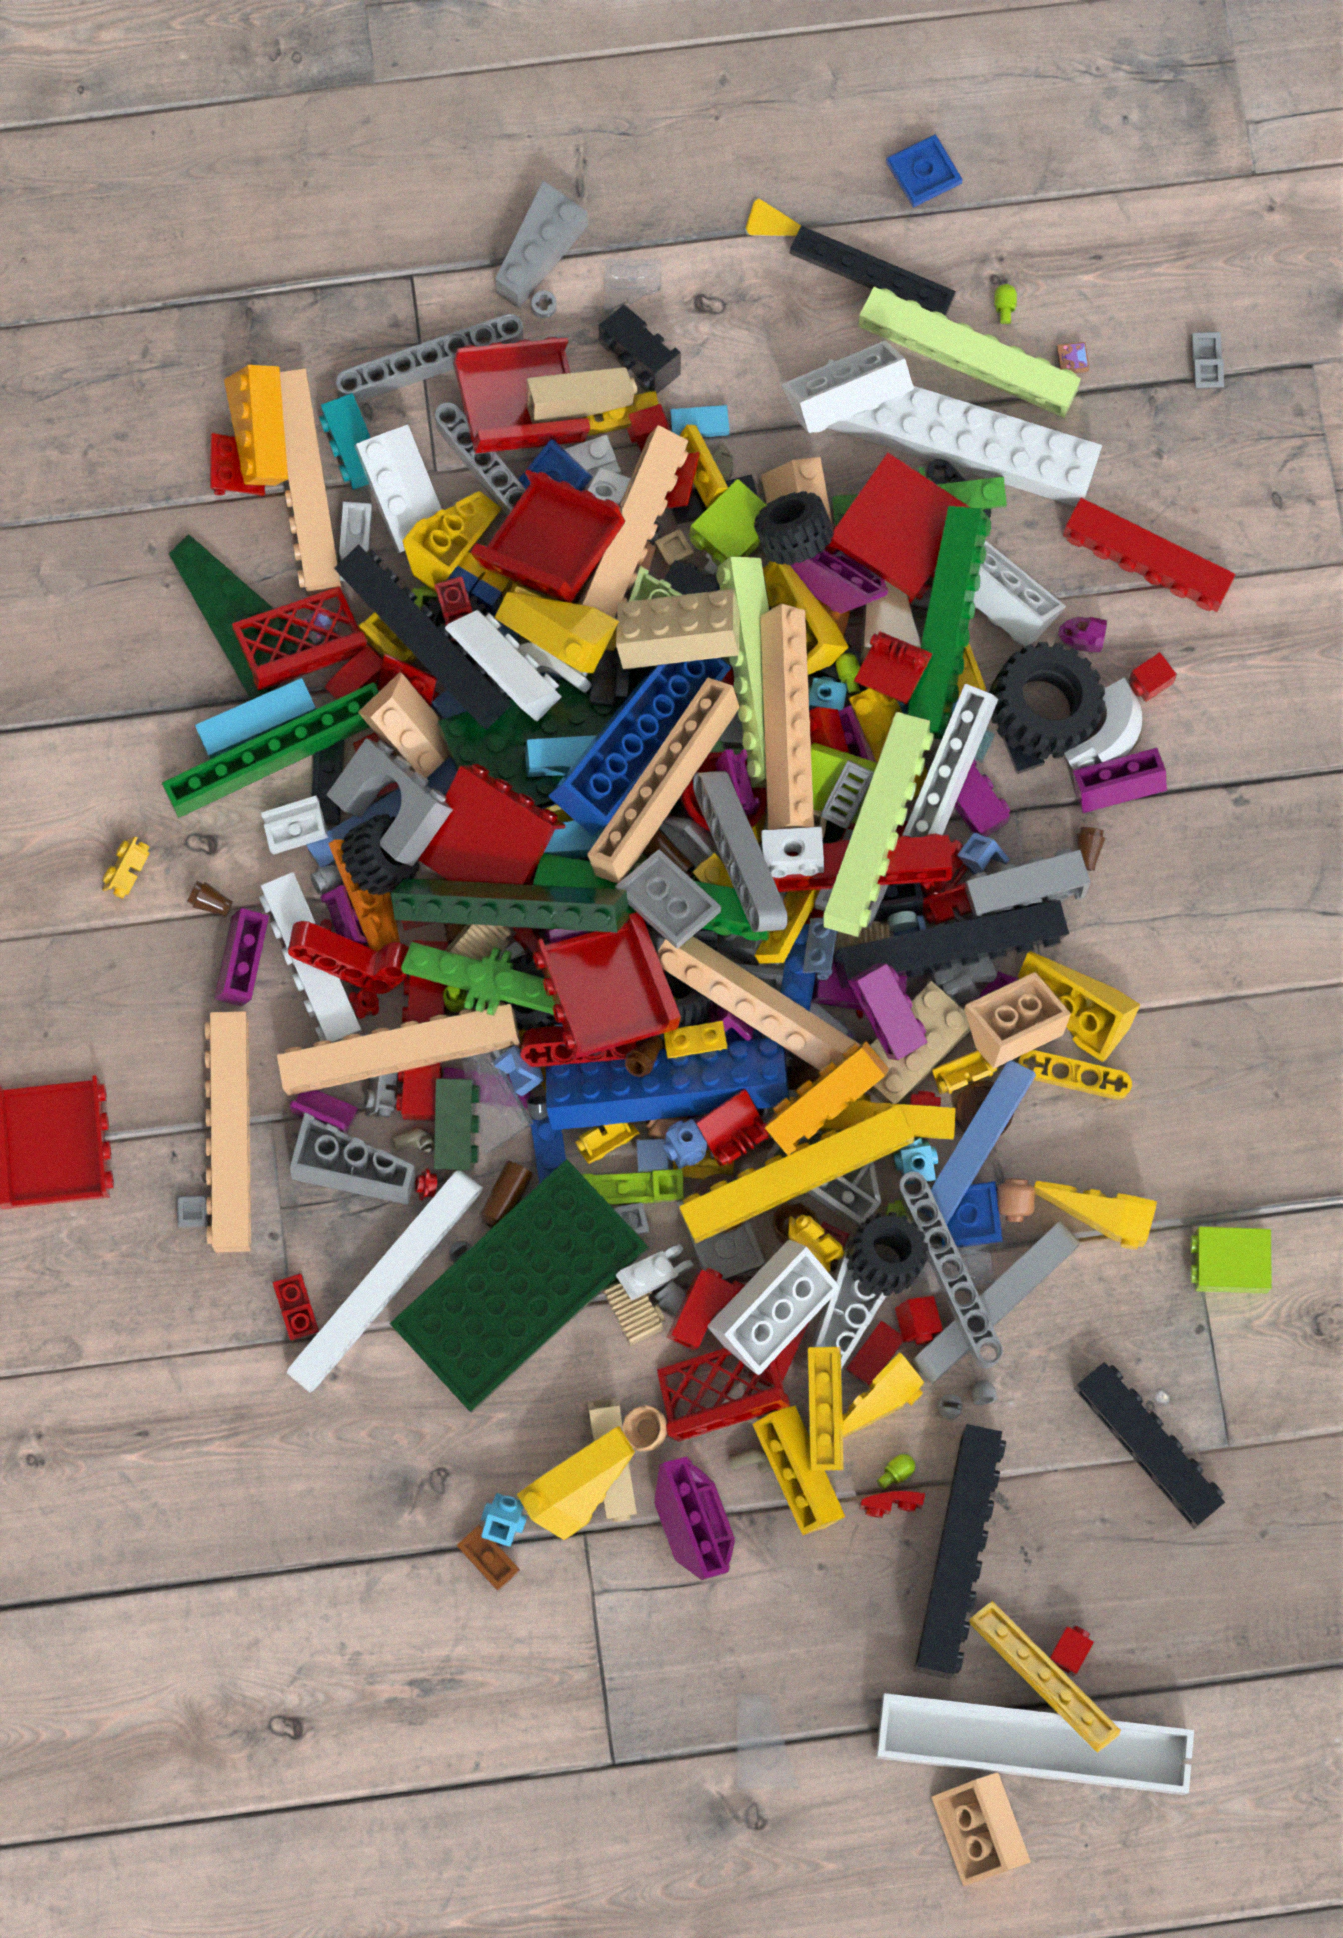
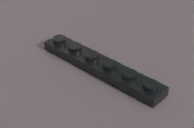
(870, 270)

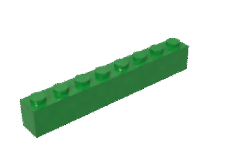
(949, 615)
(268, 752)
(571, 872)

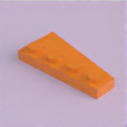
(373, 911)

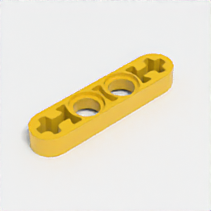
(1075, 1069)

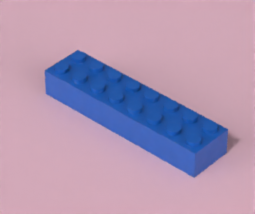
(630, 740)
(676, 1087)

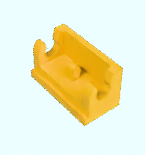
(385, 640)

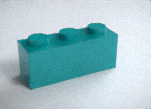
(346, 429)

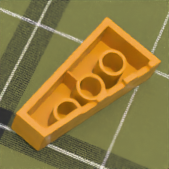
(258, 423)
(825, 1096)

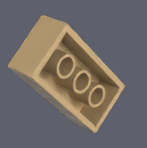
(678, 629)
(945, 1029)

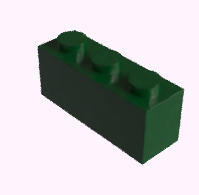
(456, 1123)

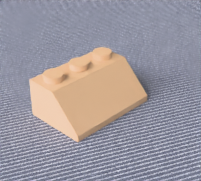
(796, 477)
(407, 725)
(1016, 1019)
(980, 1829)

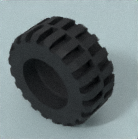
(1065, 672)

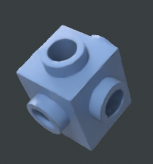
(685, 1152)

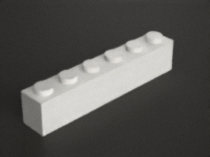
(951, 762)
(324, 991)

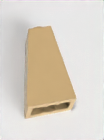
(578, 394)
(889, 615)
(620, 1499)

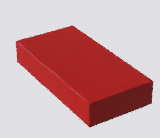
(875, 1353)

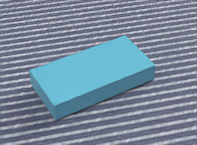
(709, 420)

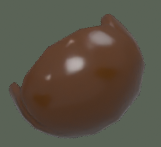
(782, 1215)

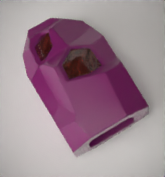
(1084, 633)

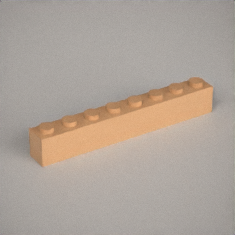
(307, 488)
(640, 508)
(786, 718)
(663, 781)
(754, 1002)
(397, 1049)
(229, 1132)

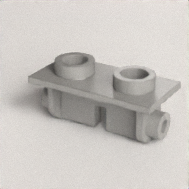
(378, 1098)

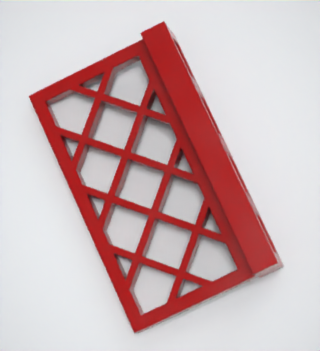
(313, 656)
(721, 1414)

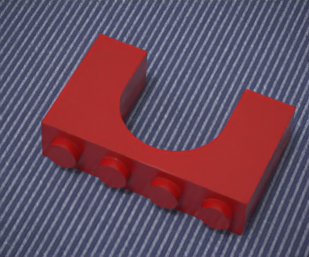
(702, 1301)

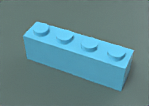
(254, 718)

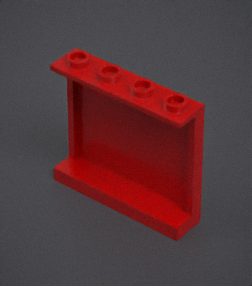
(495, 389)
(896, 526)
(552, 538)
(490, 832)
(607, 988)
(54, 1144)

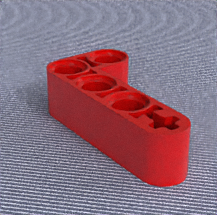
(348, 959)
(543, 1048)

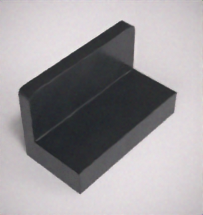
(609, 681)

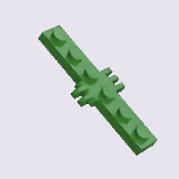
(975, 493)
(485, 979)

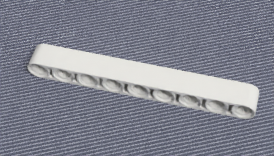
(384, 1281)

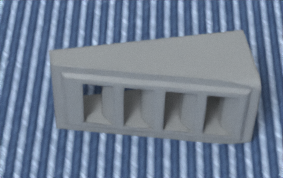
(837, 817)

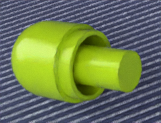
(1005, 302)
(847, 669)
(454, 998)
(897, 1470)

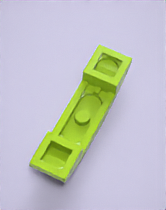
(639, 1187)

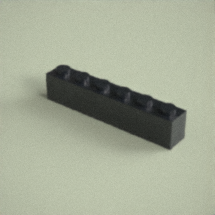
(1149, 1444)

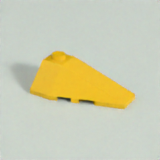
(444, 539)
(562, 629)
(823, 636)
(1097, 1010)
(1119, 1218)
(887, 1394)
(572, 1490)

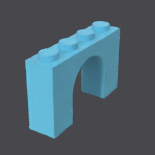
(554, 758)

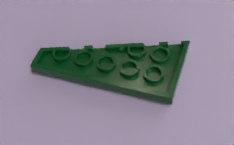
(226, 600)

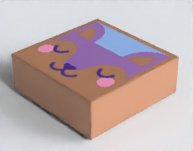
(1073, 357)

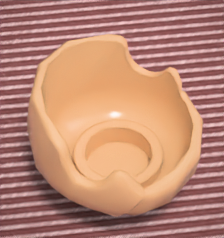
(645, 1428)

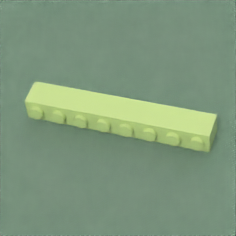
(969, 351)
(747, 580)
(877, 824)

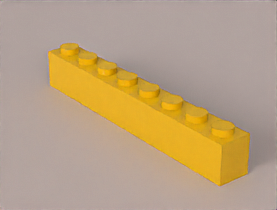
(797, 1173)

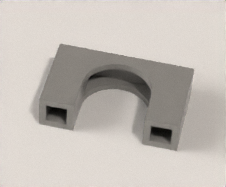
(421, 808)

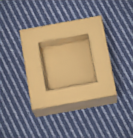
(674, 547)

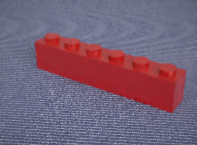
(1148, 555)
(910, 862)
(419, 1084)

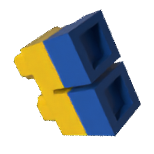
(481, 583)

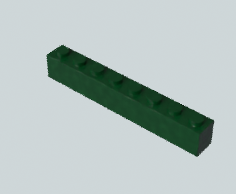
(510, 905)

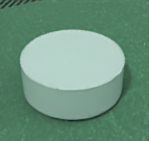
(902, 921)

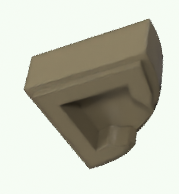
(724, 461)

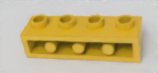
(876, 716)
(788, 1452)

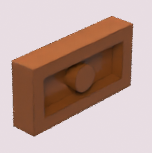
(488, 1558)

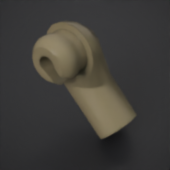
(416, 1137)
(748, 1457)

